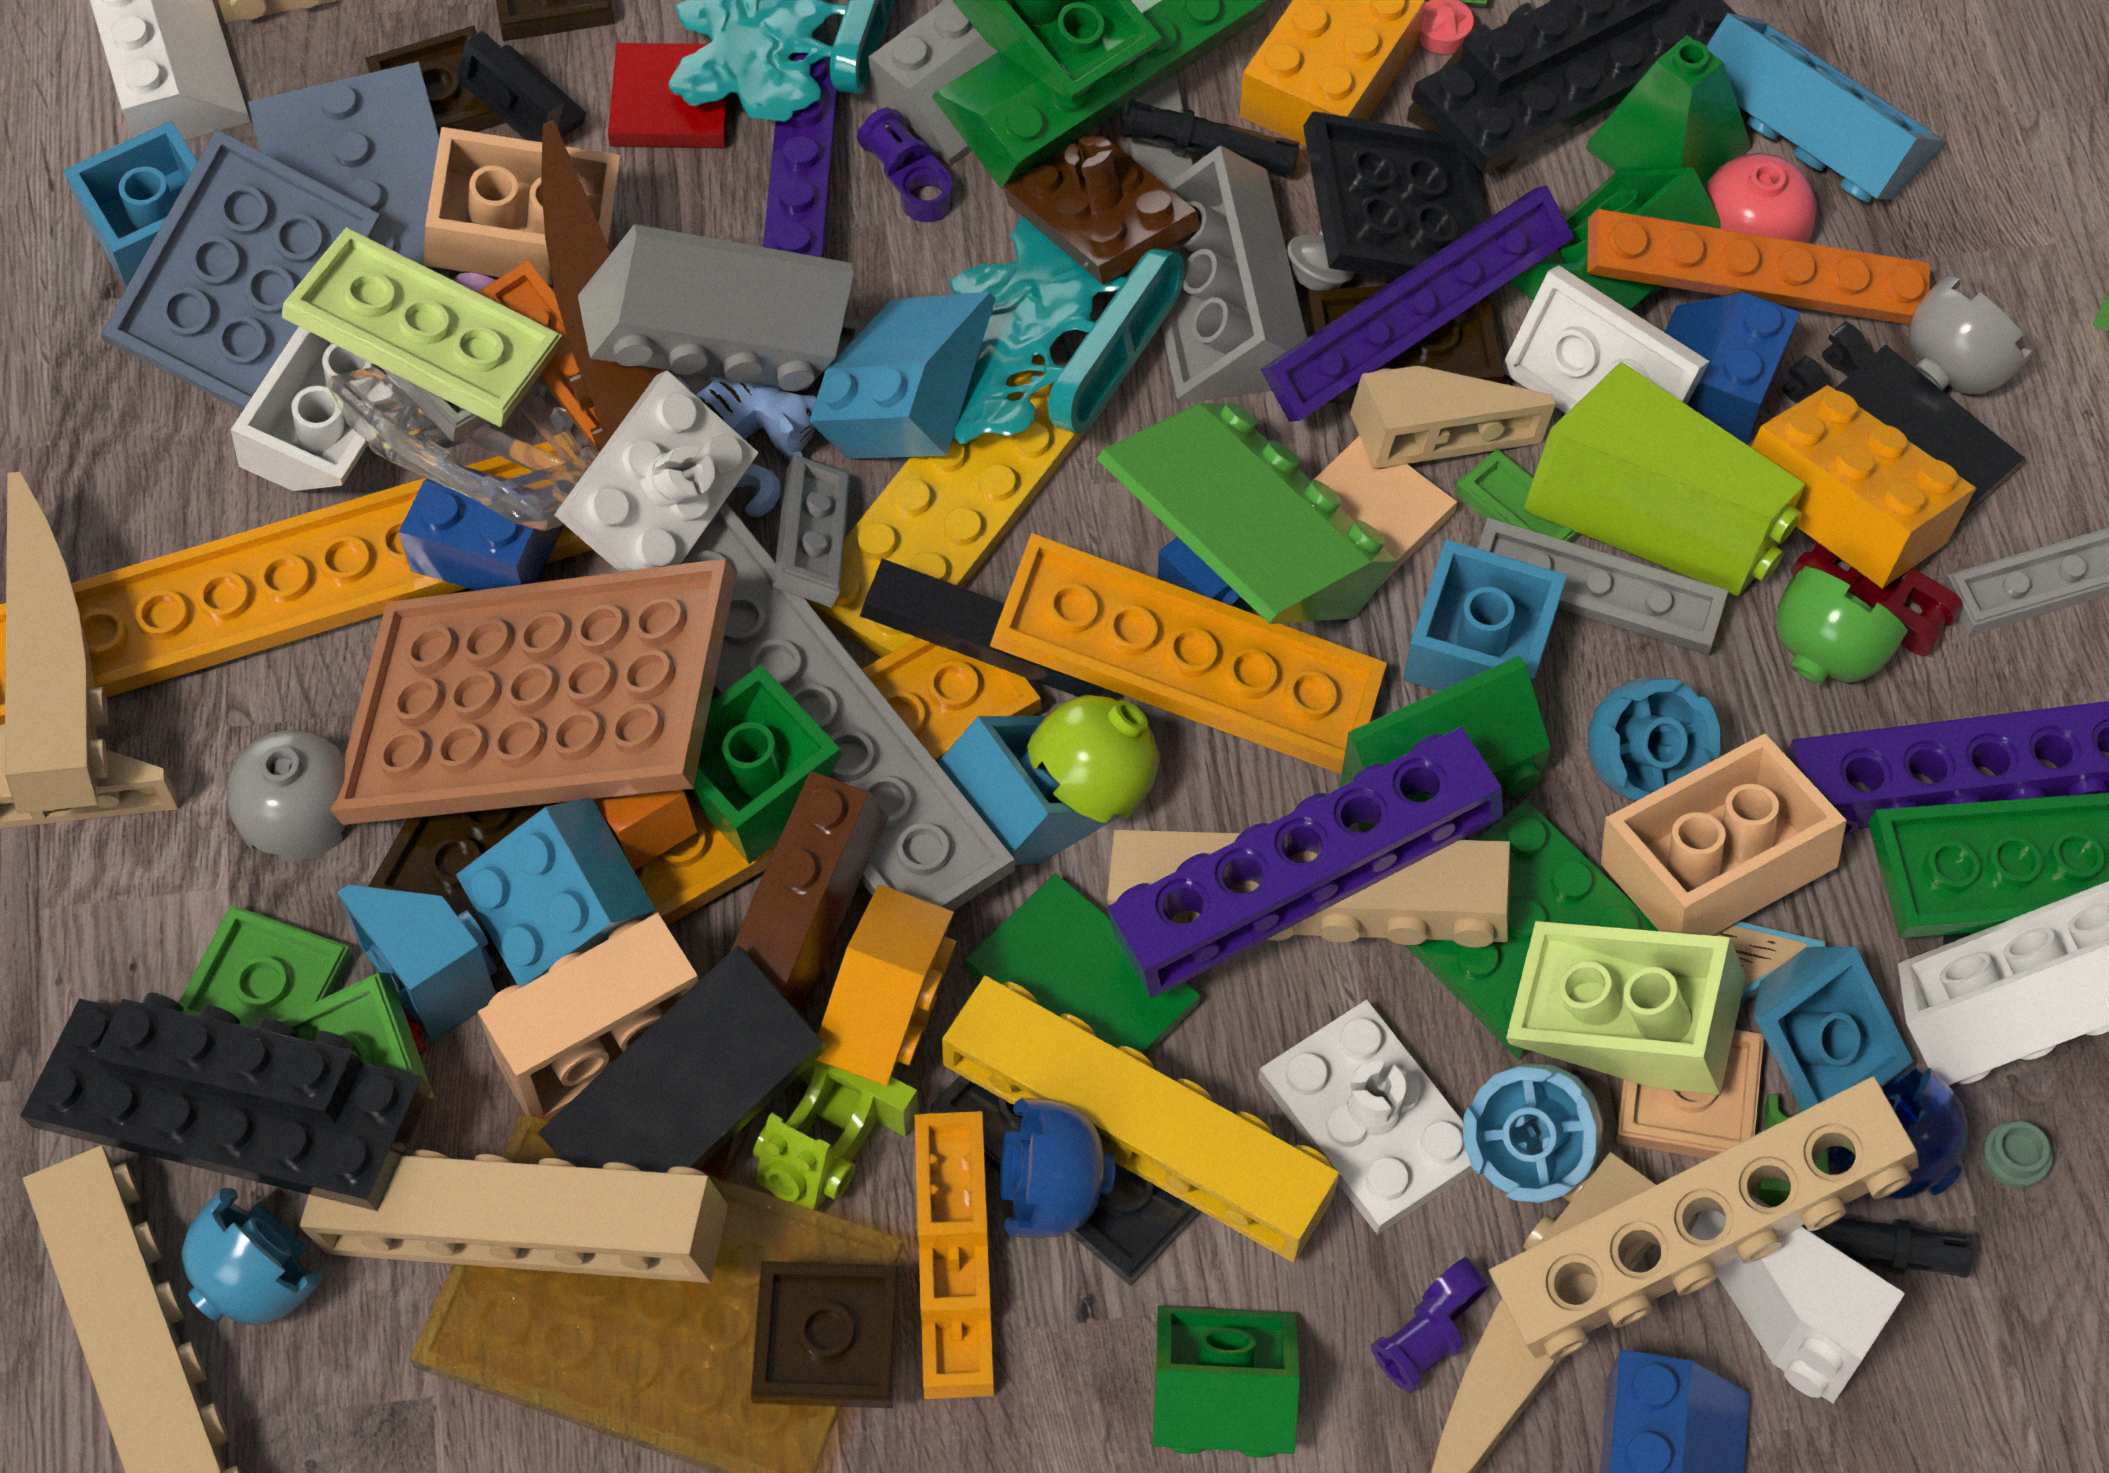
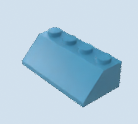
(1821, 110)

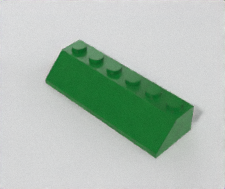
(1021, 122)

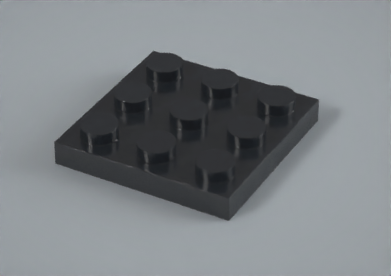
(1388, 193)

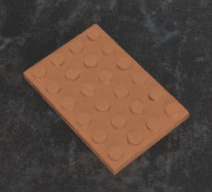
(537, 693)

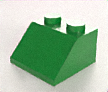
(757, 761)
(1226, 1381)

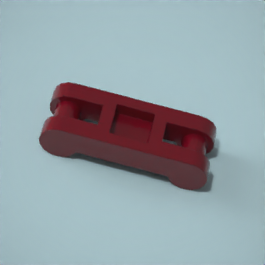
(1938, 603)

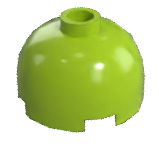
(1097, 755)

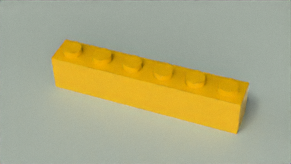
(1147, 1121)

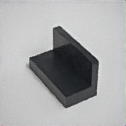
(515, 89)

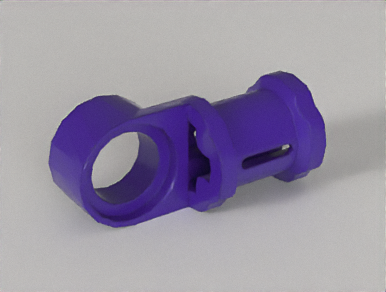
(898, 147)
(1432, 1329)

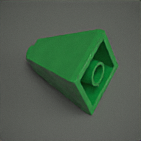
(1675, 117)

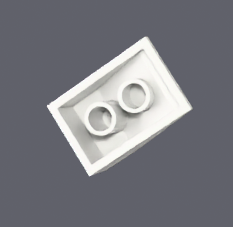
(1806, 1306)

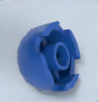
(1052, 1169)

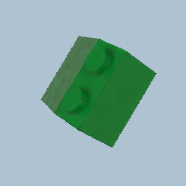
(1064, 41)

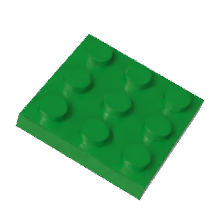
(1546, 885)

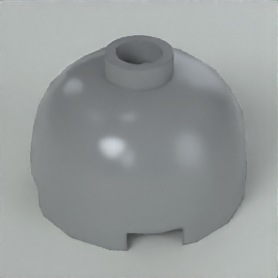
(1965, 340)
(285, 793)

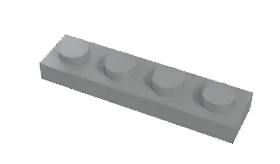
(1617, 588)

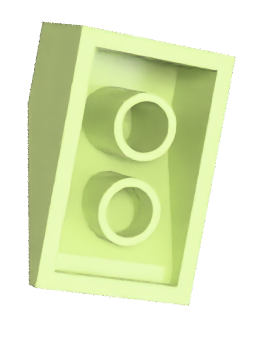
(1631, 1003)

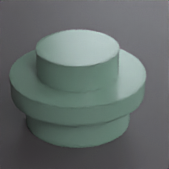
(2017, 1154)

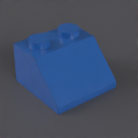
(1745, 349)
(470, 543)
(1671, 1418)

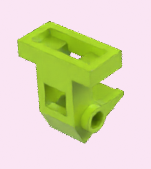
(811, 1170)

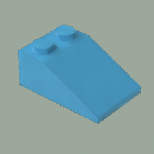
(904, 378)

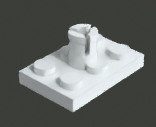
(1581, 335)
(657, 479)
(1371, 1115)

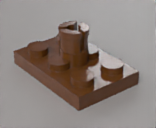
(1101, 207)

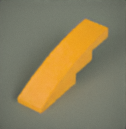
(953, 1256)

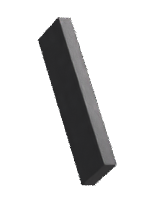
(953, 621)

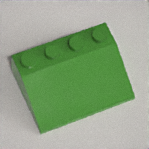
(1253, 514)

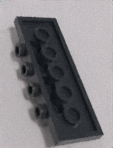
(1554, 70)
(229, 1097)

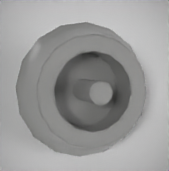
(1310, 264)

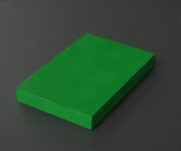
(1074, 966)

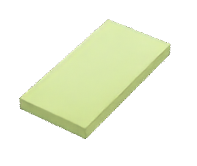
(422, 326)

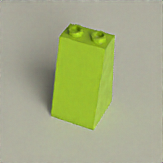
(1665, 485)

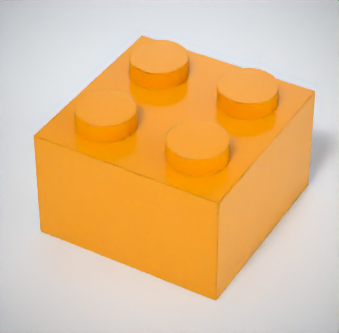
(886, 985)

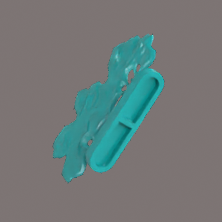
(754, 46)
(1037, 303)

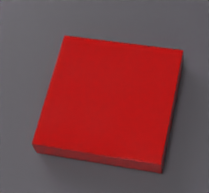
(646, 109)

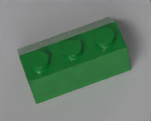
(1652, 193)
(1494, 711)

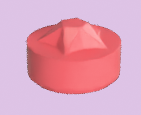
(1445, 25)

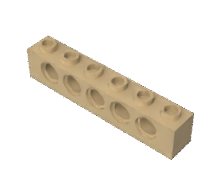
(1724, 1183)

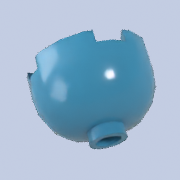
(1651, 735)
(1534, 1131)
(245, 1263)

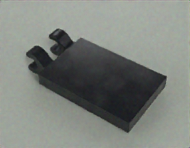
(1914, 405)

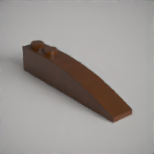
(575, 254)
(806, 897)

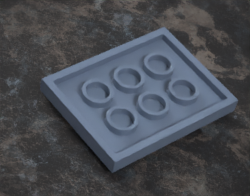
(365, 140)
(223, 267)

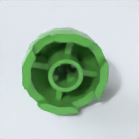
(1834, 630)

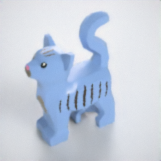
(758, 406)

